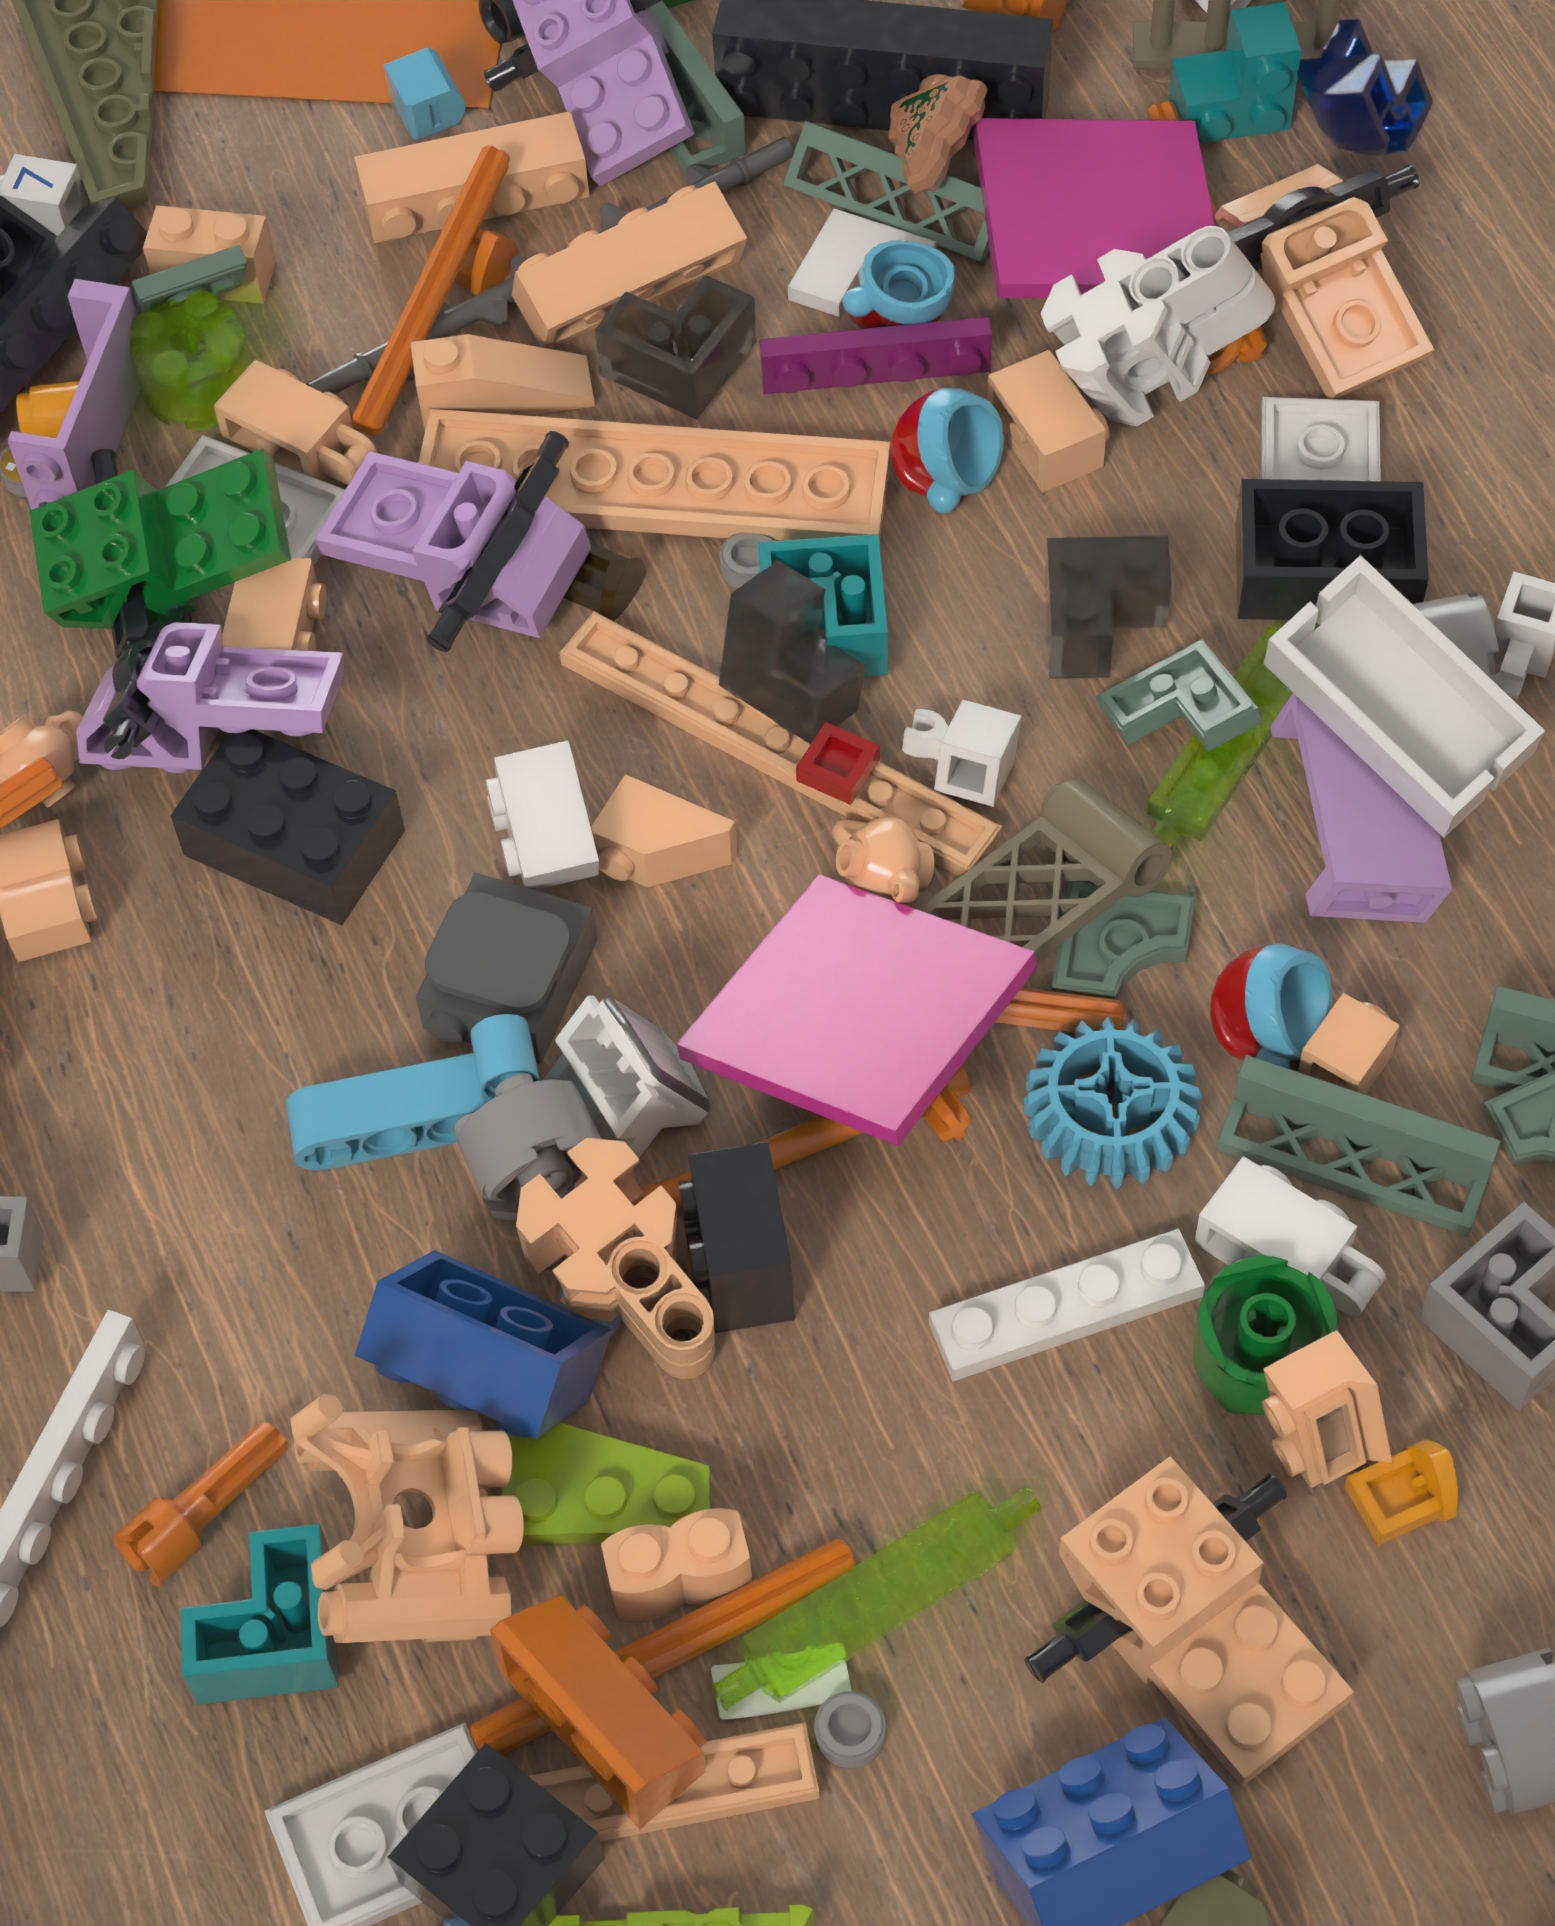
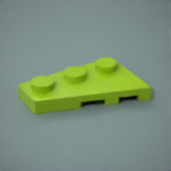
(592, 1485)

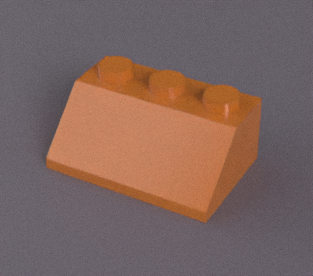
(599, 1706)

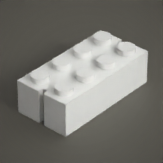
(1402, 696)

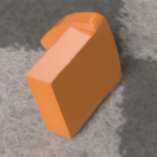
(486, 261)

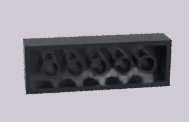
(861, 56)

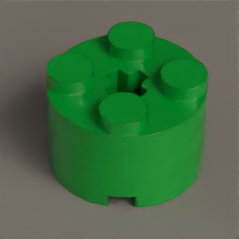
(1253, 1319)

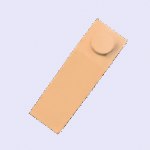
(498, 377)

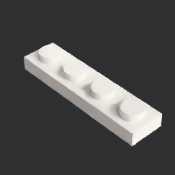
(1065, 1304)

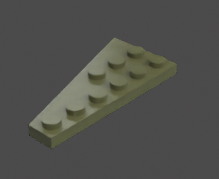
(101, 84)

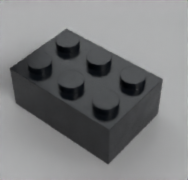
(1306, 532)
(289, 823)

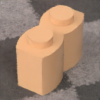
(41, 891)
(664, 1567)

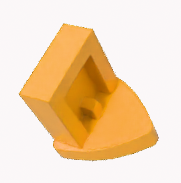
(1406, 1493)

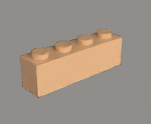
(418, 184)
(643, 255)

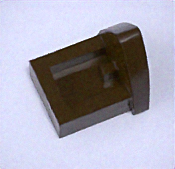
(607, 581)

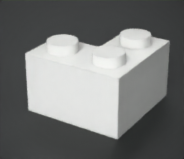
(544, 816)

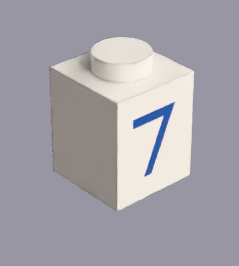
(44, 190)

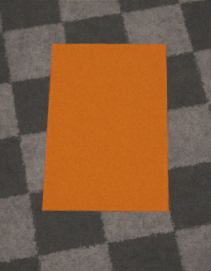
(317, 47)

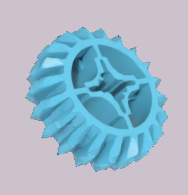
(1144, 1083)

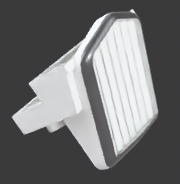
(627, 1074)

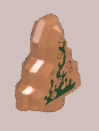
(934, 126)

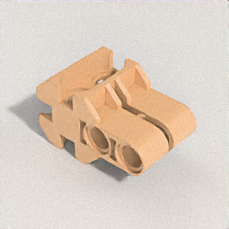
(612, 1245)

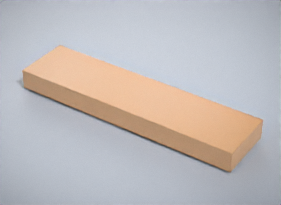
(739, 1778)

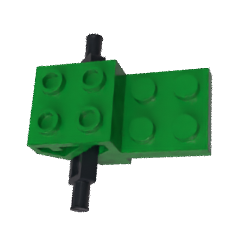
(134, 551)

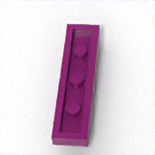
(876, 355)

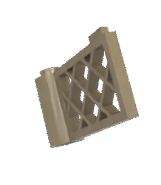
(1088, 834)

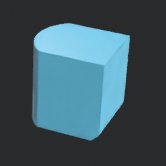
(424, 93)

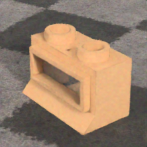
(1325, 1412)

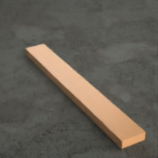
(701, 707)

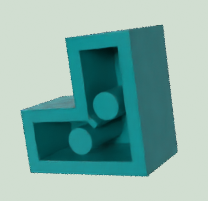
(1246, 86)
(854, 591)
(267, 1641)

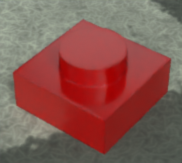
(838, 763)

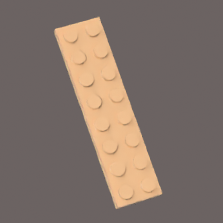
(681, 475)

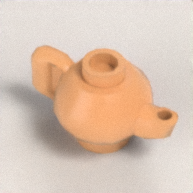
(56, 741)
(883, 858)

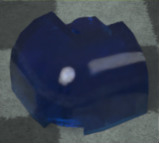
(1361, 98)

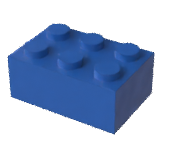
(482, 1344)
(1113, 1832)

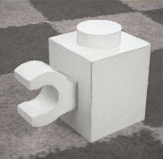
(1525, 631)
(971, 752)

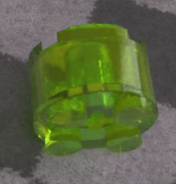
(188, 358)

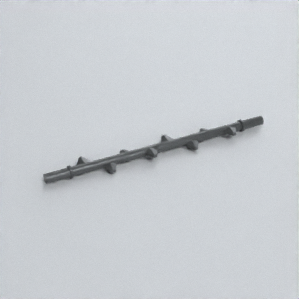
(493, 303)

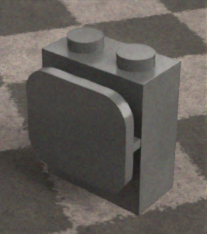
(505, 955)

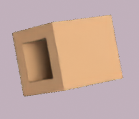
(1350, 1045)

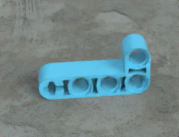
(407, 1105)

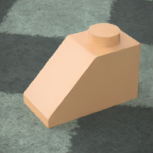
(658, 836)

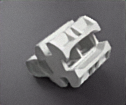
(1155, 320)

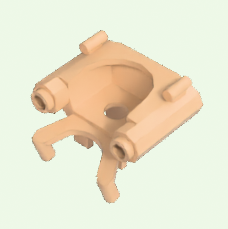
(423, 1579)

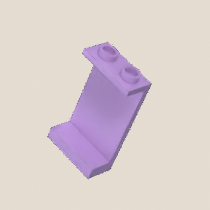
(101, 402)
(1373, 843)

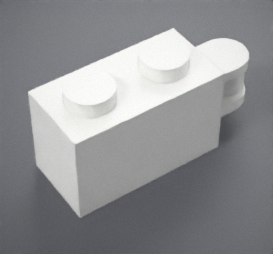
(1266, 1216)

